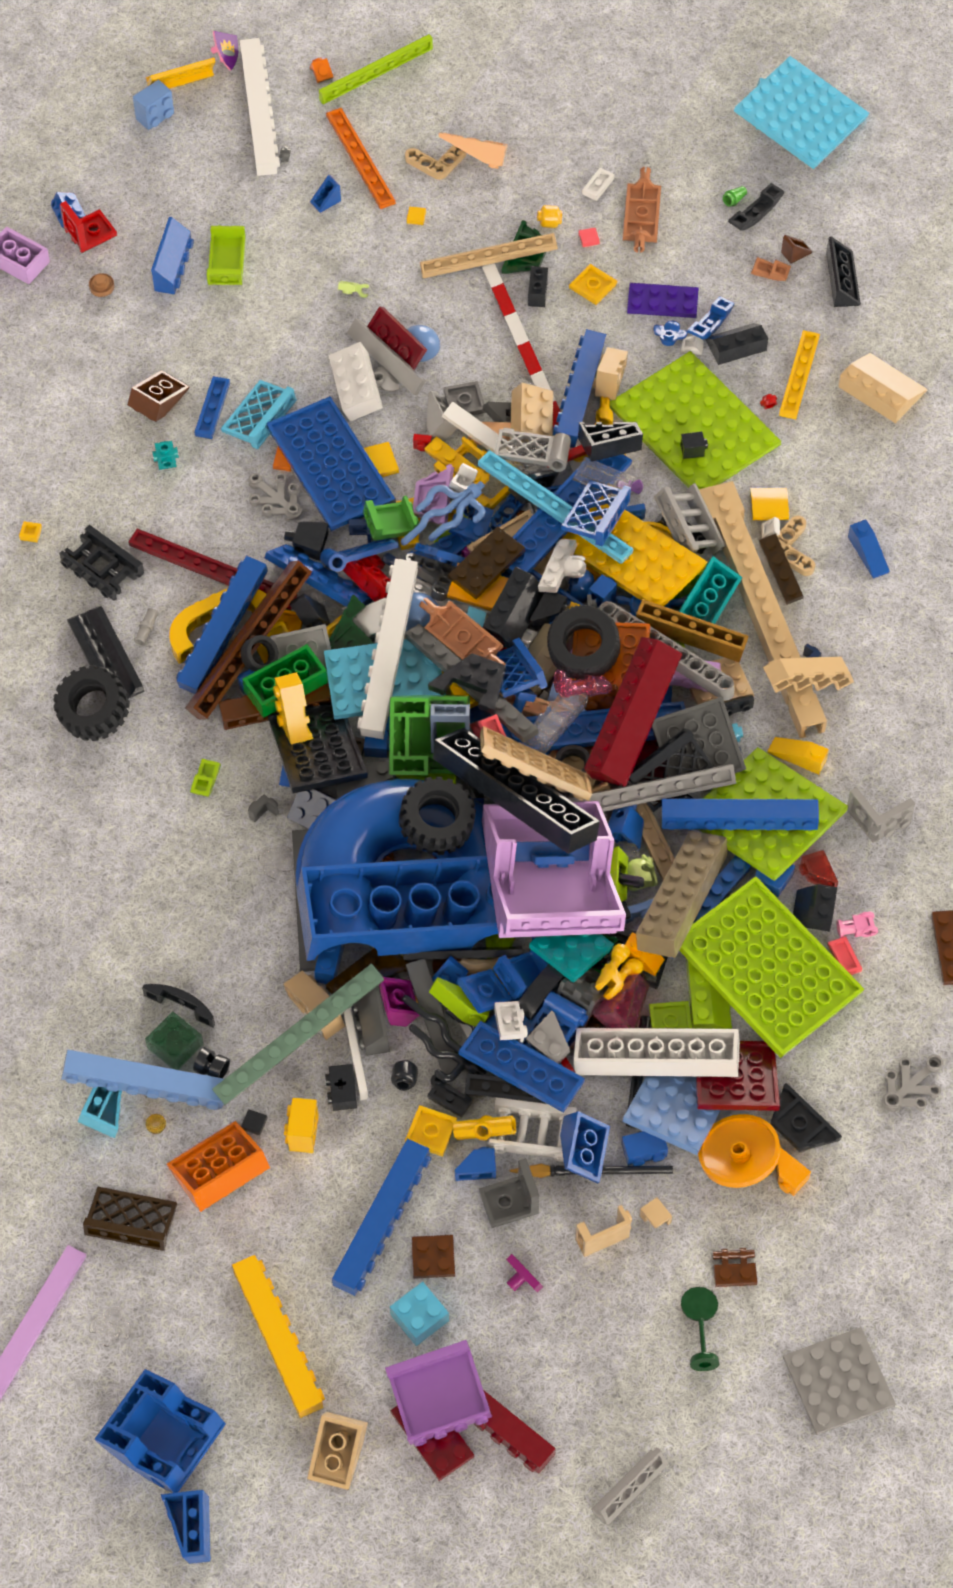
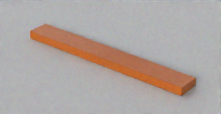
(360, 158)

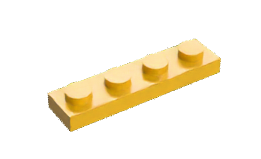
(446, 455)

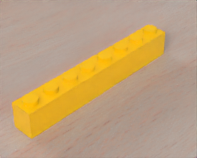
(277, 1336)

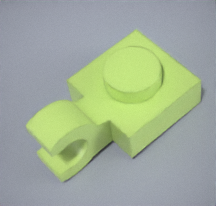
(350, 287)

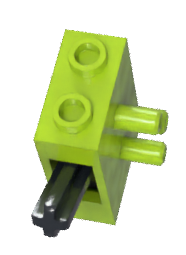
(620, 875)

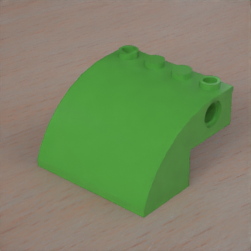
(412, 733)

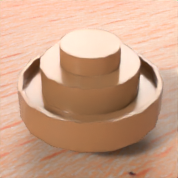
(101, 285)

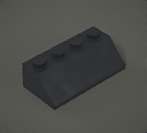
(514, 608)

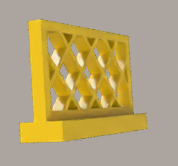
(184, 74)

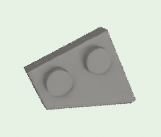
(549, 1039)

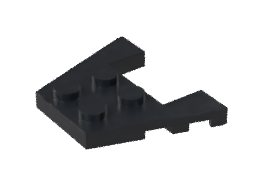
(477, 674)

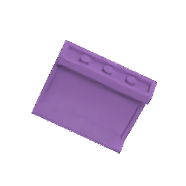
(438, 1393)

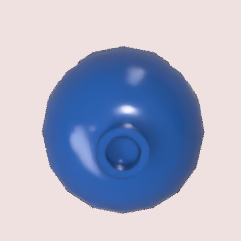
(580, 586)

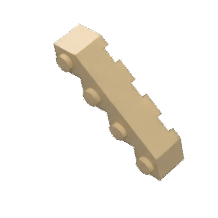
(808, 671)

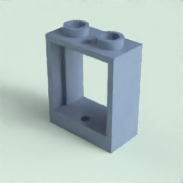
(448, 713)

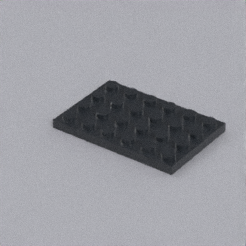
(324, 760)

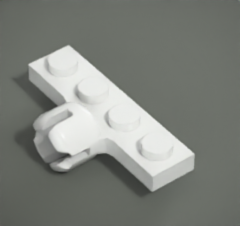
(562, 564)

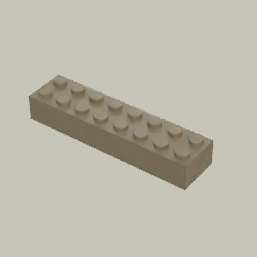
(682, 894)

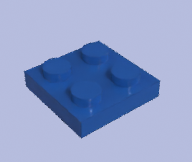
(484, 990)

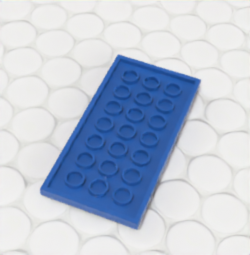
(330, 462)

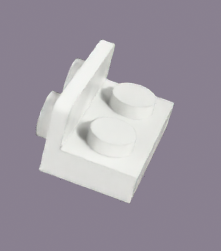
(510, 1021)

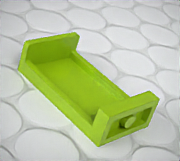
(226, 255)

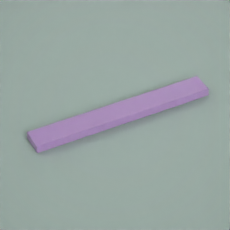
(38, 1315)

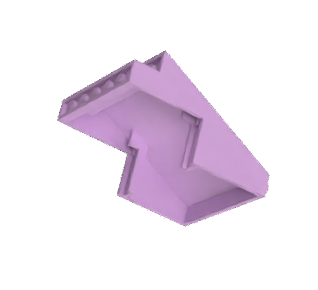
(550, 899)

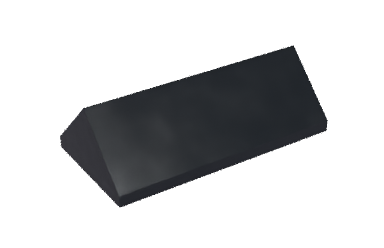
(842, 274)

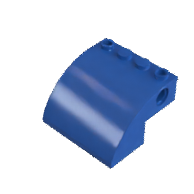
(160, 1431)

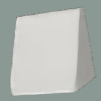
(692, 344)

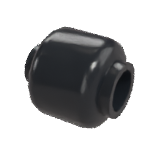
(404, 1075)

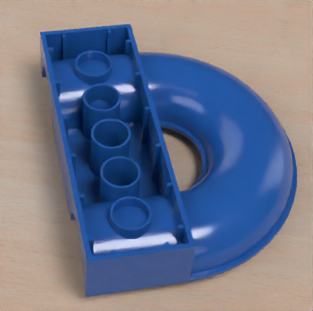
(390, 905)

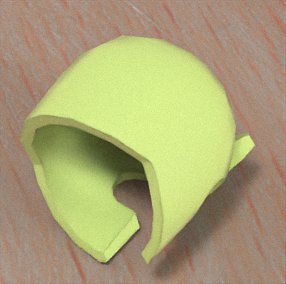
(643, 868)

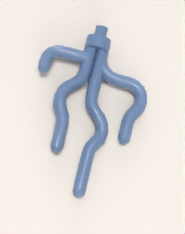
(460, 501)

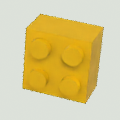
(302, 1125)

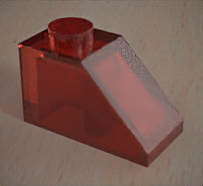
(818, 869)

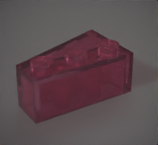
(625, 1007)

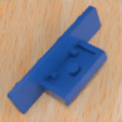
(546, 853)

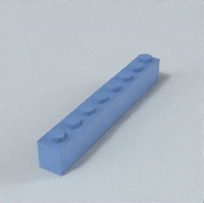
(141, 1079)

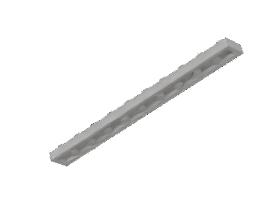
(663, 788)

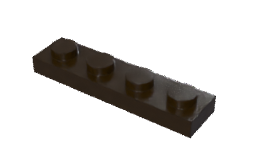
(781, 569)

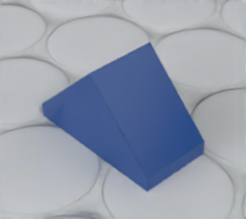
(327, 195)

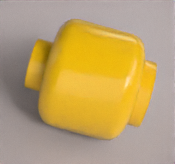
(549, 216)

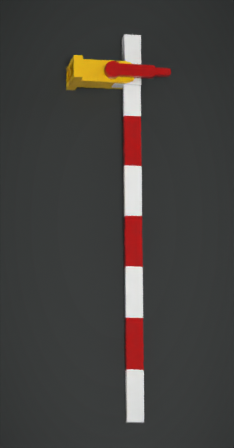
(527, 353)

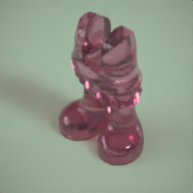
(591, 685)

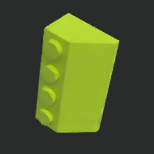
(707, 1006)

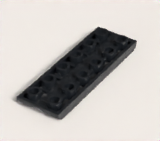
(104, 648)

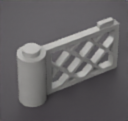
(556, 453)

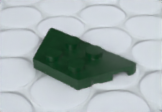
(524, 263)

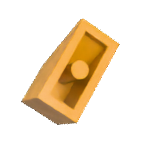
(650, 961)
(791, 1173)

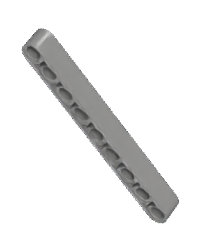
(689, 662)

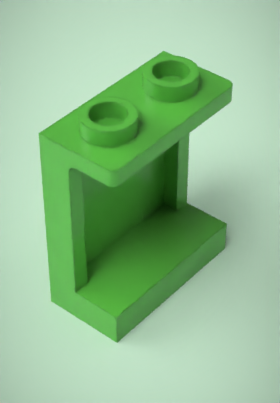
(390, 519)

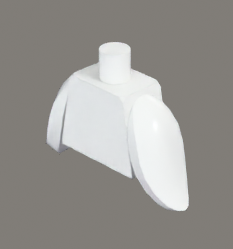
(369, 618)

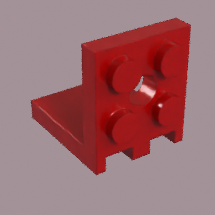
(80, 228)

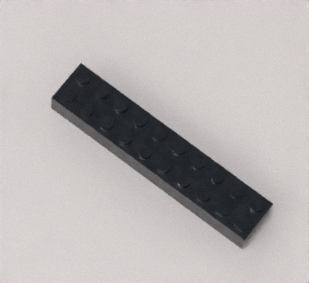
(519, 794)

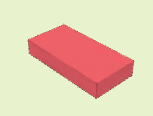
(845, 955)

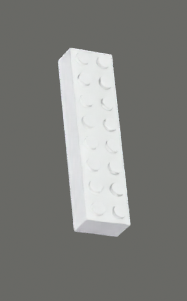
(657, 1052)

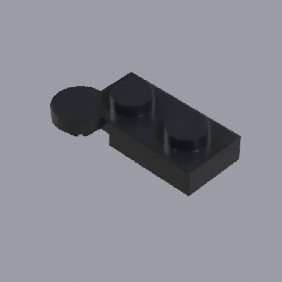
(449, 1097)

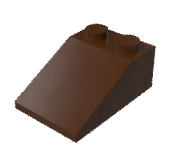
(156, 395)

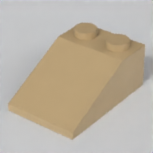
(337, 1450)

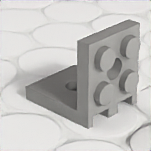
(879, 826)

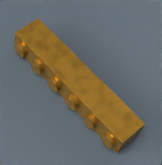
(693, 631)

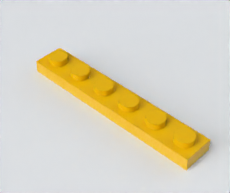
(799, 375)

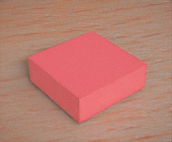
(589, 237)

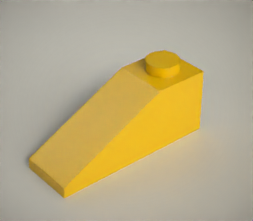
(800, 753)

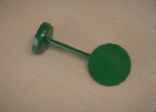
(701, 1305)

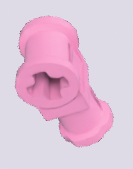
(860, 925)

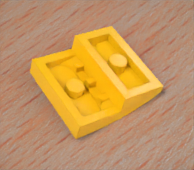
(769, 503)

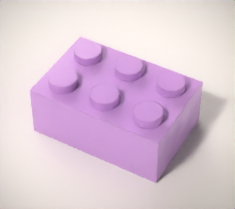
(21, 256)

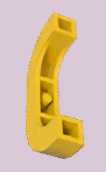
(194, 617)

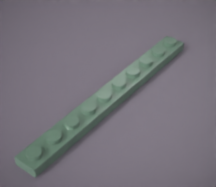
(298, 1034)

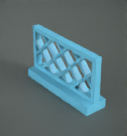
(279, 408)

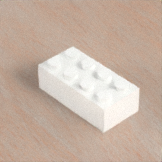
(355, 381)

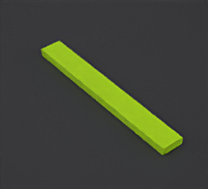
(375, 69)

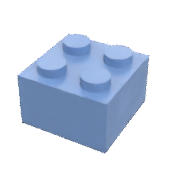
(153, 104)

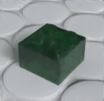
(174, 1041)

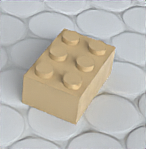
(532, 409)

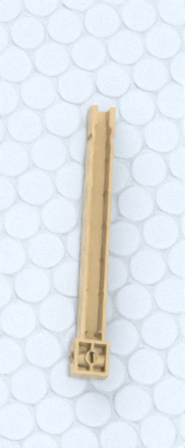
(760, 600)

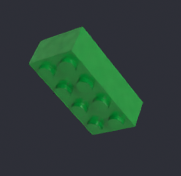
(260, 683)

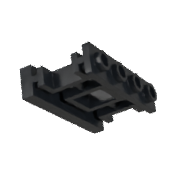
(109, 551)

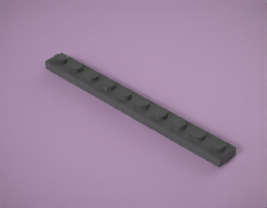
(445, 659)

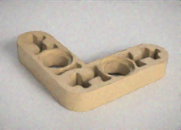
(439, 165)
(786, 546)

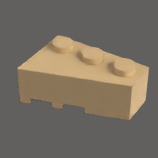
(610, 373)
(307, 996)

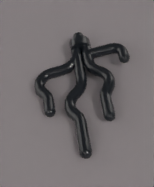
(462, 1062)

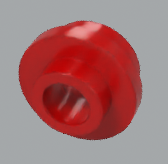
(768, 401)

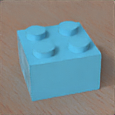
(419, 1313)

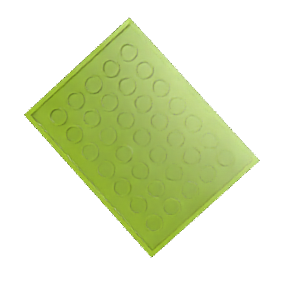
(691, 400)
(769, 966)

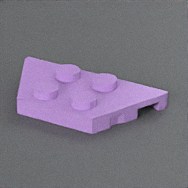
(440, 499)

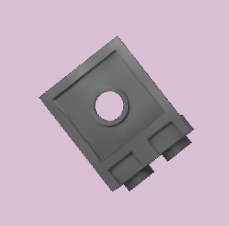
(583, 991)
(521, 1193)

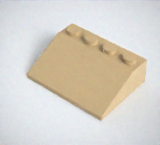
(880, 387)

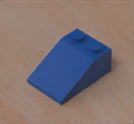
(584, 1145)

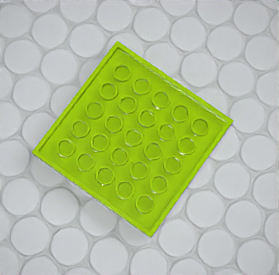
(769, 778)

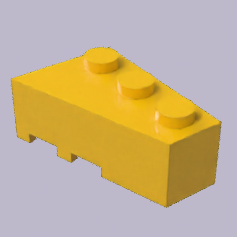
(291, 708)

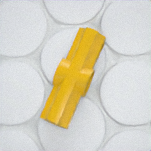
(473, 1128)

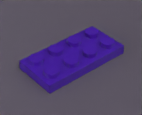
(662, 300)

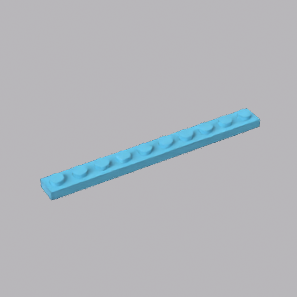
(547, 501)

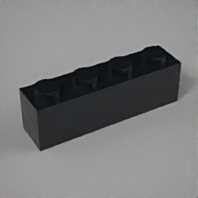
(495, 1088)

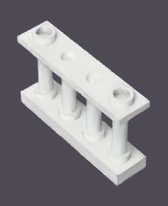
(525, 1110)

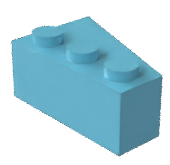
(102, 1111)

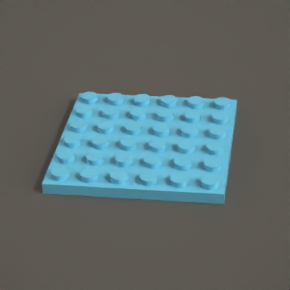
(801, 112)

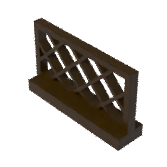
(123, 1232)

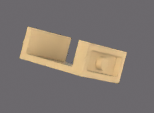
(591, 1244)

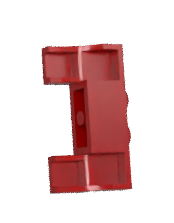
(368, 576)

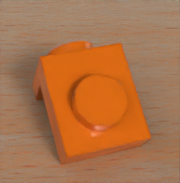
(321, 69)

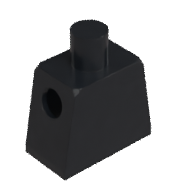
(309, 538)

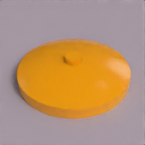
(740, 1151)

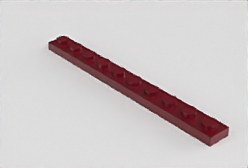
(188, 559)

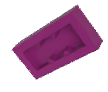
(521, 1275)

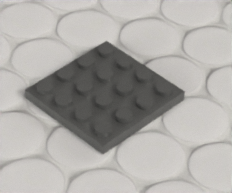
(711, 730)

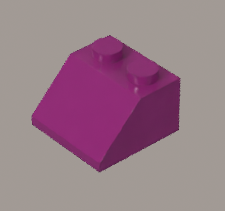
(397, 1011)

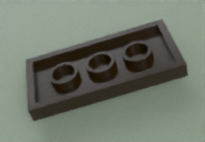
(486, 562)

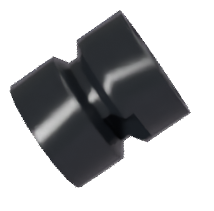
(210, 1064)

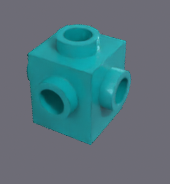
(165, 455)

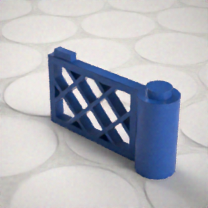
(337, 560)
(566, 1012)

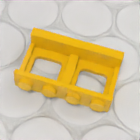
(470, 446)

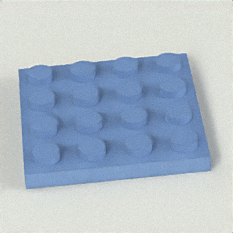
(669, 1111)

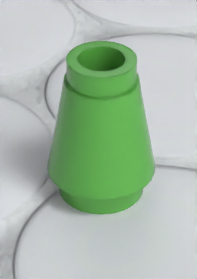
(734, 195)

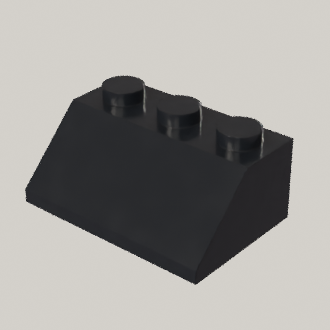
(738, 343)

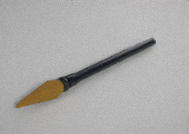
(542, 1170)

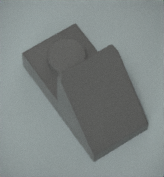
(498, 410)

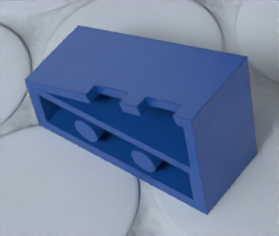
(191, 1523)

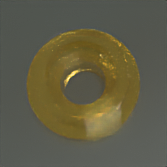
(155, 1118)

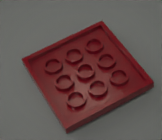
(753, 1088)

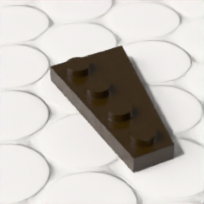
(386, 965)

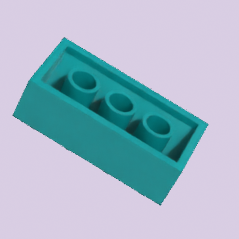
(711, 592)

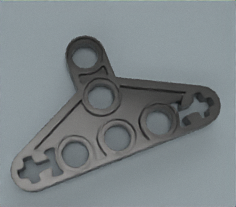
(433, 575)

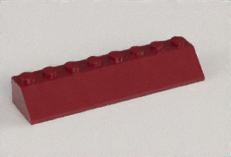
(633, 712)

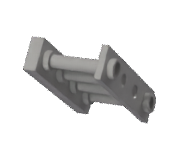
(677, 524)

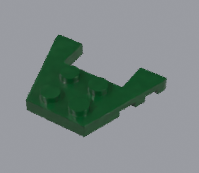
(347, 632)

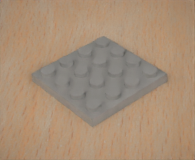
(839, 1381)

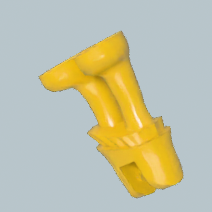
(610, 975)

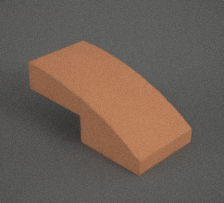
(775, 271)

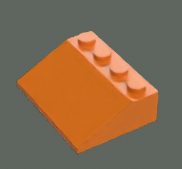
(218, 1165)

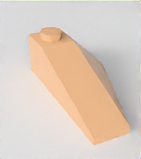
(486, 151)

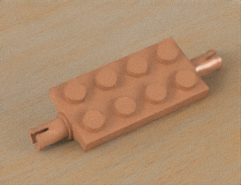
(642, 211)
(460, 632)

